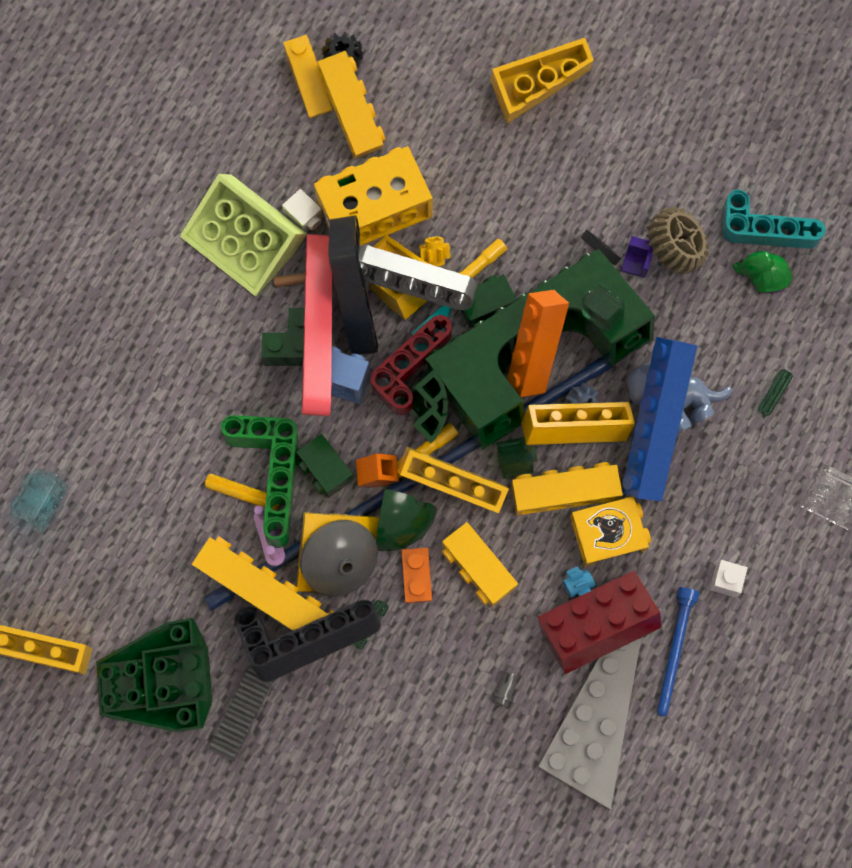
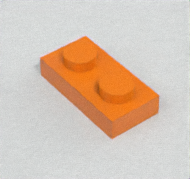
(416, 575)

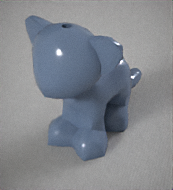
(697, 396)

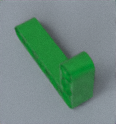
(277, 469)

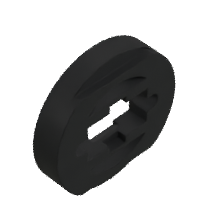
(594, 242)

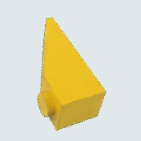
(306, 75)

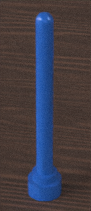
(687, 598)

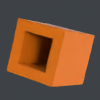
(377, 470)

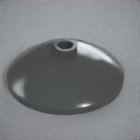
(330, 550)

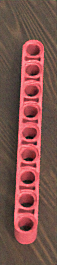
(317, 328)

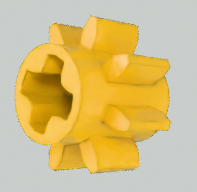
(435, 251)

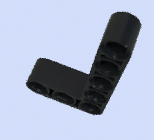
(350, 284)
(305, 644)

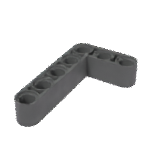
(416, 278)

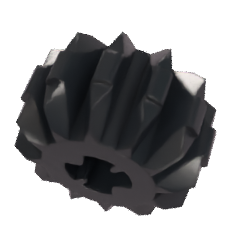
(343, 43)

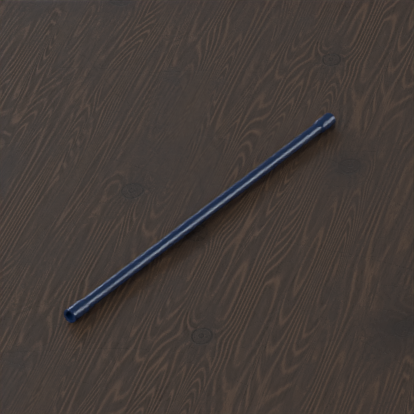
(591, 371)

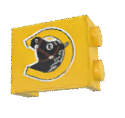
(610, 530)

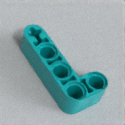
(771, 224)

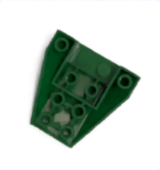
(159, 679)

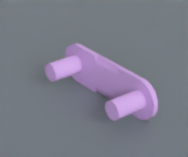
(273, 555)

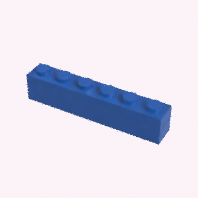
(659, 419)

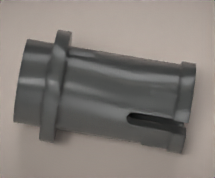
(505, 688)

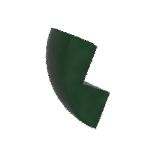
(429, 405)
(402, 521)

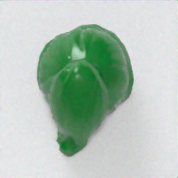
(765, 271)

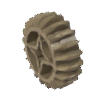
(677, 240)

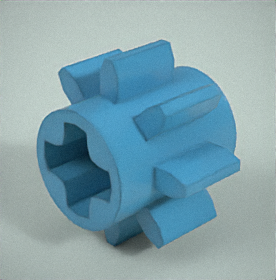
(578, 582)

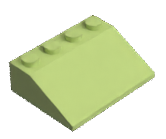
(242, 233)

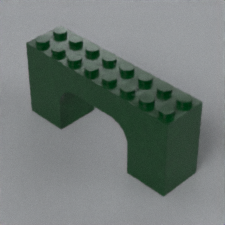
(476, 360)

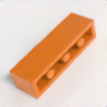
(537, 342)

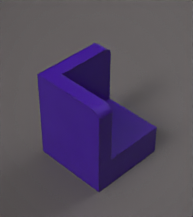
(637, 257)

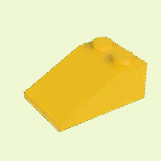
(399, 302)

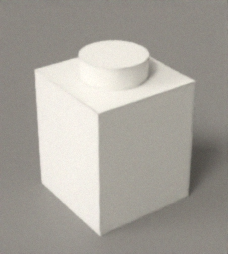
(303, 211)
(728, 578)

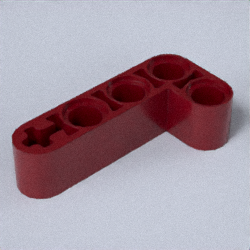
(415, 359)

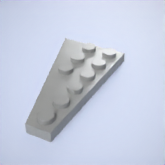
(592, 734)

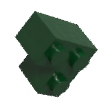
(285, 348)

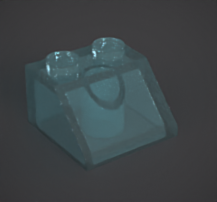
(39, 499)

